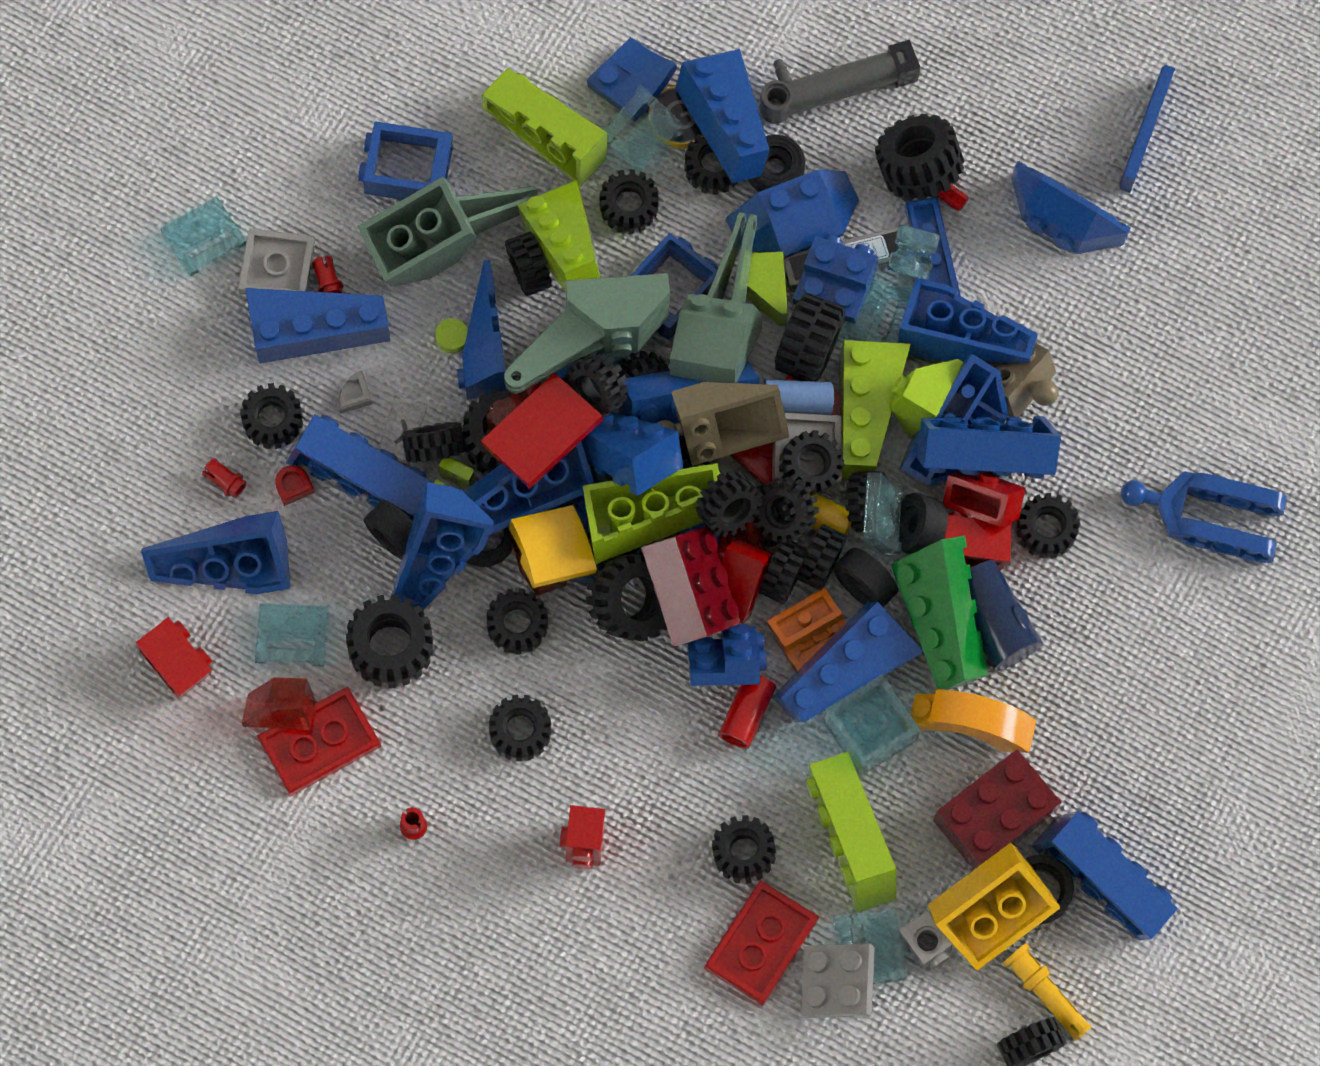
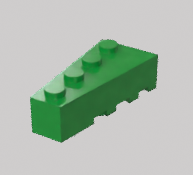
(942, 611)

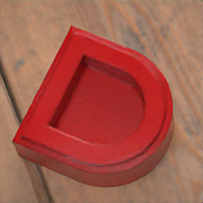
(293, 484)

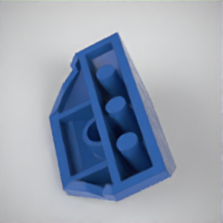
(799, 211)
(1063, 214)
(973, 395)

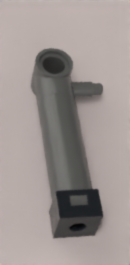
(895, 66)

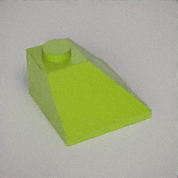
(923, 393)

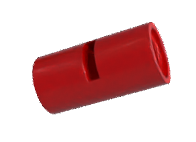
(747, 713)

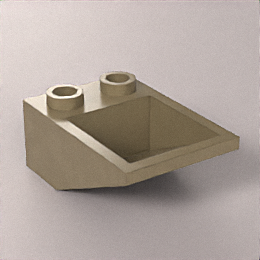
(1028, 381)
(727, 418)

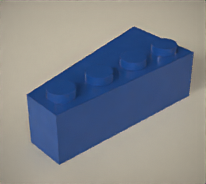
(651, 394)

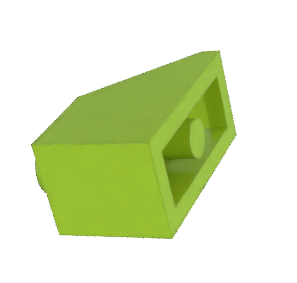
(768, 286)

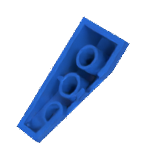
(950, 328)
(483, 348)
(440, 542)
(234, 554)

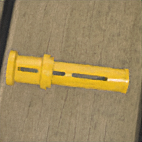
(1036, 979)

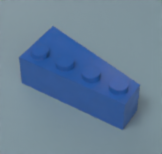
(726, 112)
(311, 323)
(989, 446)
(633, 451)
(357, 466)
(506, 497)
(853, 657)
(1107, 874)

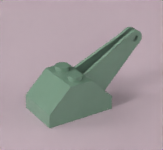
(434, 229)
(599, 315)
(715, 333)

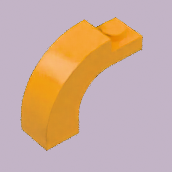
(974, 716)

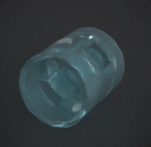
(913, 252)

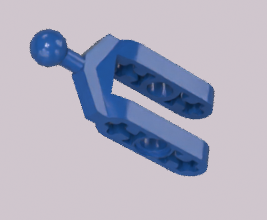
(1219, 491)

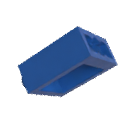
(395, 187)
(684, 254)

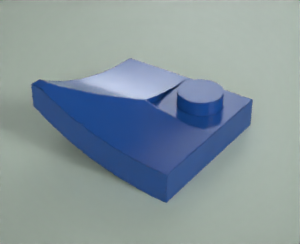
(627, 70)

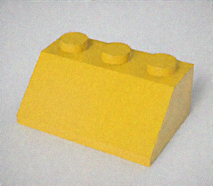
(993, 906)

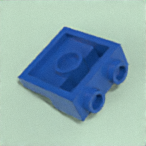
(838, 274)
(728, 660)

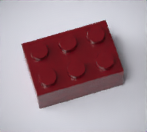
(691, 585)
(997, 810)

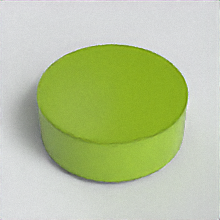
(451, 335)

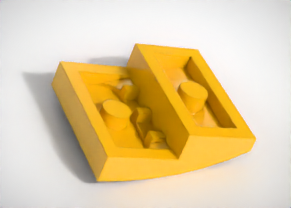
(553, 546)

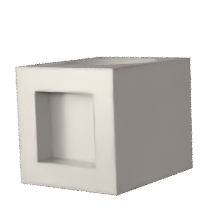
(922, 926)

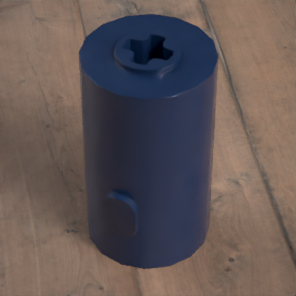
(1003, 622)

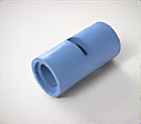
(805, 396)

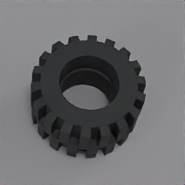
(919, 157)
(809, 338)
(476, 426)
(607, 599)
(389, 614)

